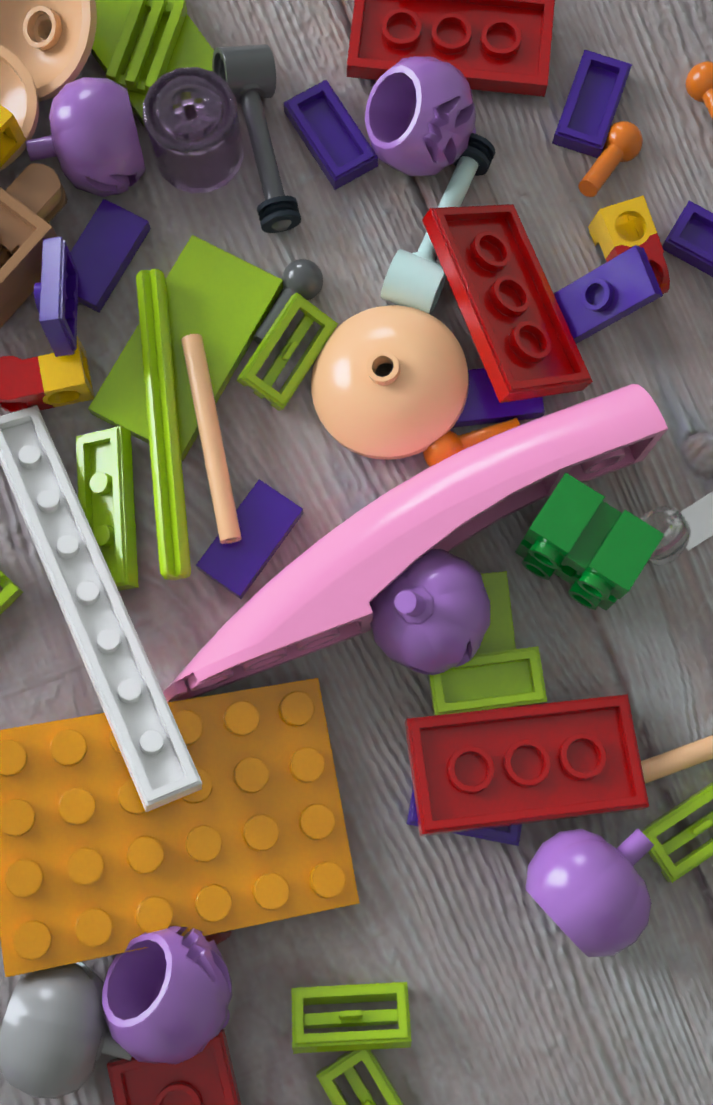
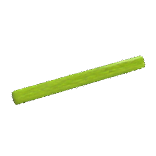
(163, 426)

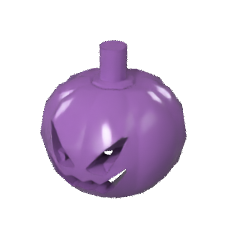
(420, 116)
(93, 137)
(432, 614)
(592, 889)
(168, 996)

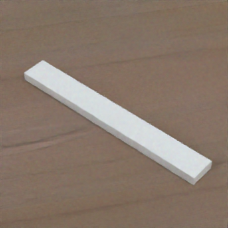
(95, 613)

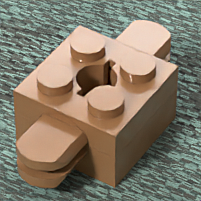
(25, 217)

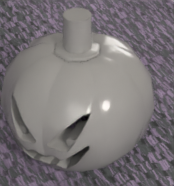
(55, 1031)

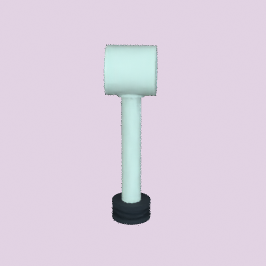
(417, 277)

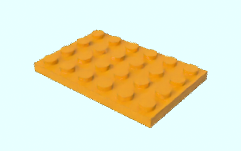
(246, 850)

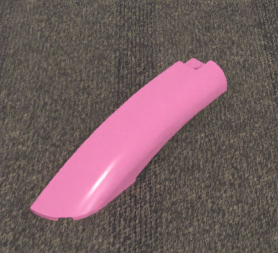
(330, 585)

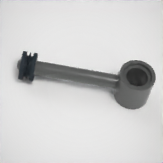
(252, 77)

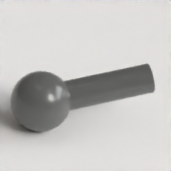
(300, 277)

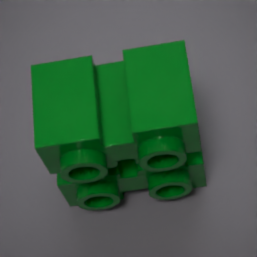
(587, 544)

